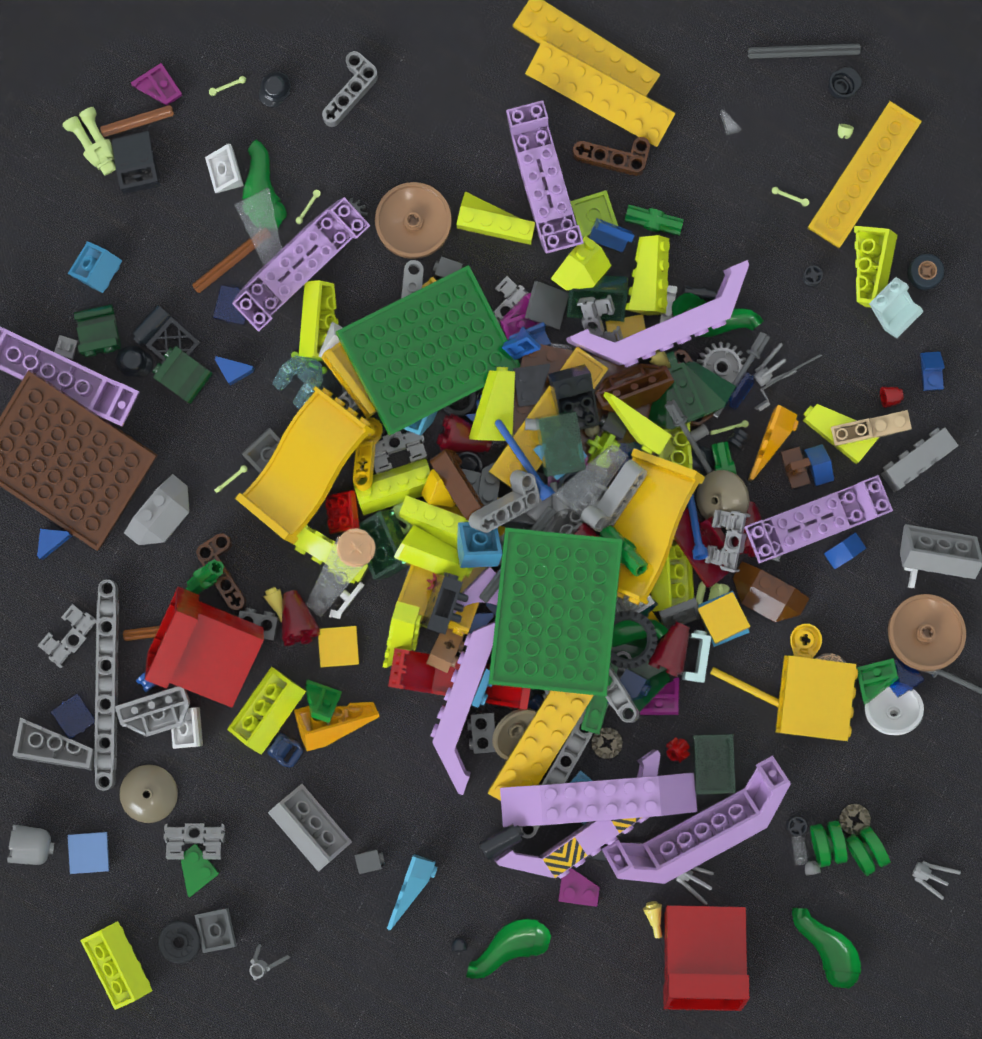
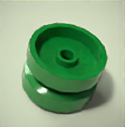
(828, 844)
(870, 849)

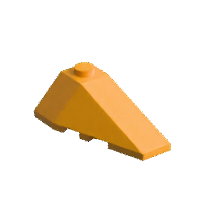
(778, 429)
(345, 720)

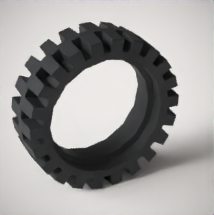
(651, 640)

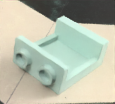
(895, 308)
(702, 657)

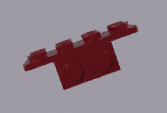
(708, 572)

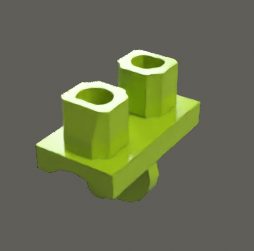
(600, 444)

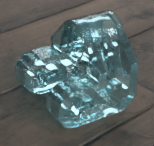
(308, 371)

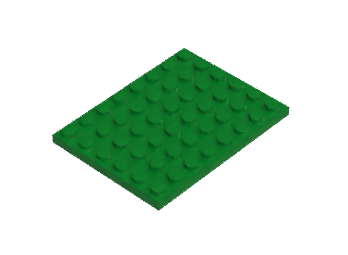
(426, 349)
(555, 612)

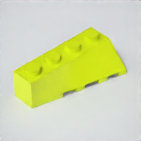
(487, 219)
(874, 261)
(650, 276)
(317, 317)
(677, 448)
(432, 519)
(320, 547)
(403, 630)

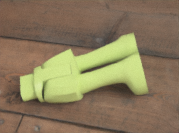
(99, 153)

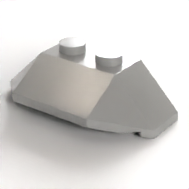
(160, 513)
(155, 711)

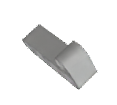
(346, 92)
(615, 498)
(520, 500)

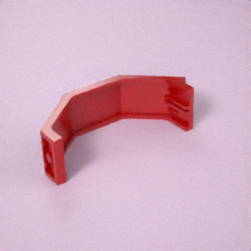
(412, 673)

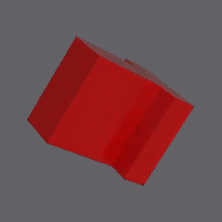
(202, 649)
(705, 958)

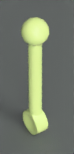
(213, 91)
(316, 194)
(804, 202)
(745, 423)
(243, 468)

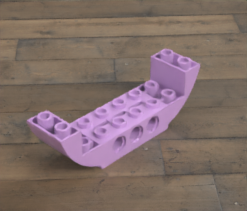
(543, 177)
(298, 262)
(818, 519)

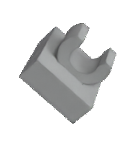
(66, 347)

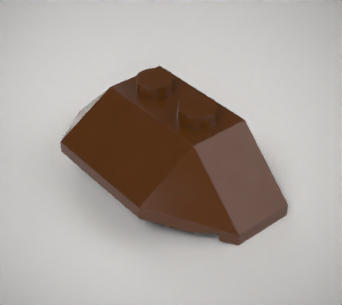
(636, 385)
(768, 594)

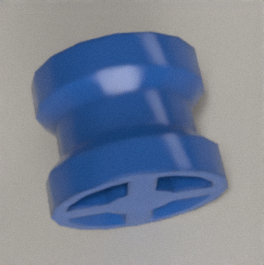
(146, 684)

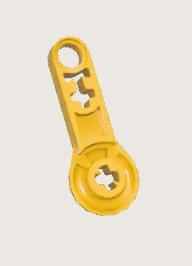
(366, 453)
(797, 644)

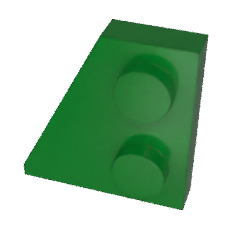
(876, 678)
(322, 700)
(196, 869)

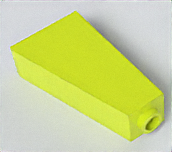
(494, 405)
(822, 419)
(430, 554)

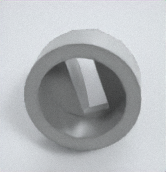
(812, 868)

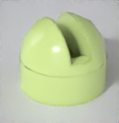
(846, 130)

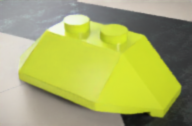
(582, 266)

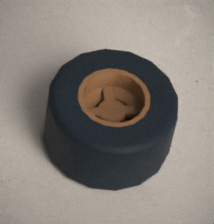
(931, 267)

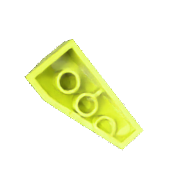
(642, 429)

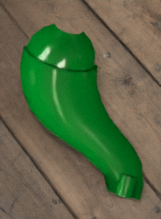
(259, 179)
(739, 319)
(629, 631)
(514, 940)
(836, 951)

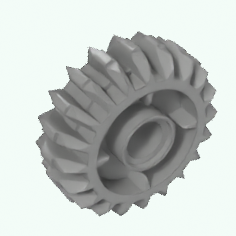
(724, 356)

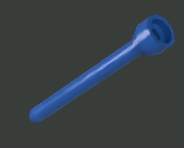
(544, 490)
(700, 551)

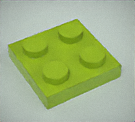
(590, 208)

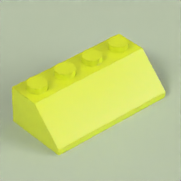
(392, 486)
(675, 580)
(266, 710)
(116, 965)

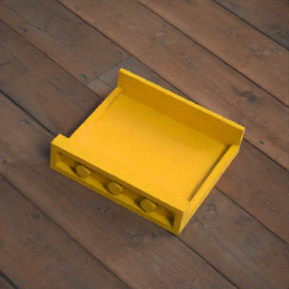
(816, 698)

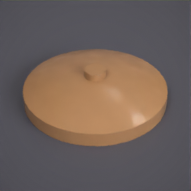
(413, 220)
(927, 632)

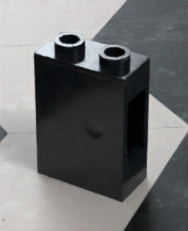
(443, 602)

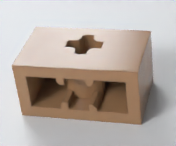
(444, 651)

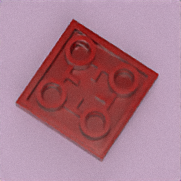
(342, 512)

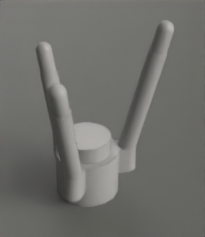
(763, 375)
(922, 872)
(688, 875)
(260, 967)

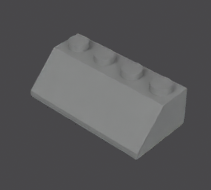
(940, 552)
(310, 827)

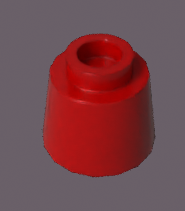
(890, 396)

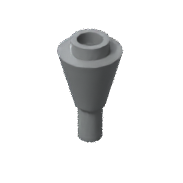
(561, 509)

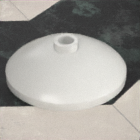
(908, 709)

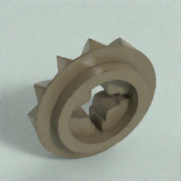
(616, 744)
(852, 810)

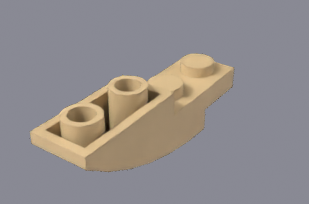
(871, 428)

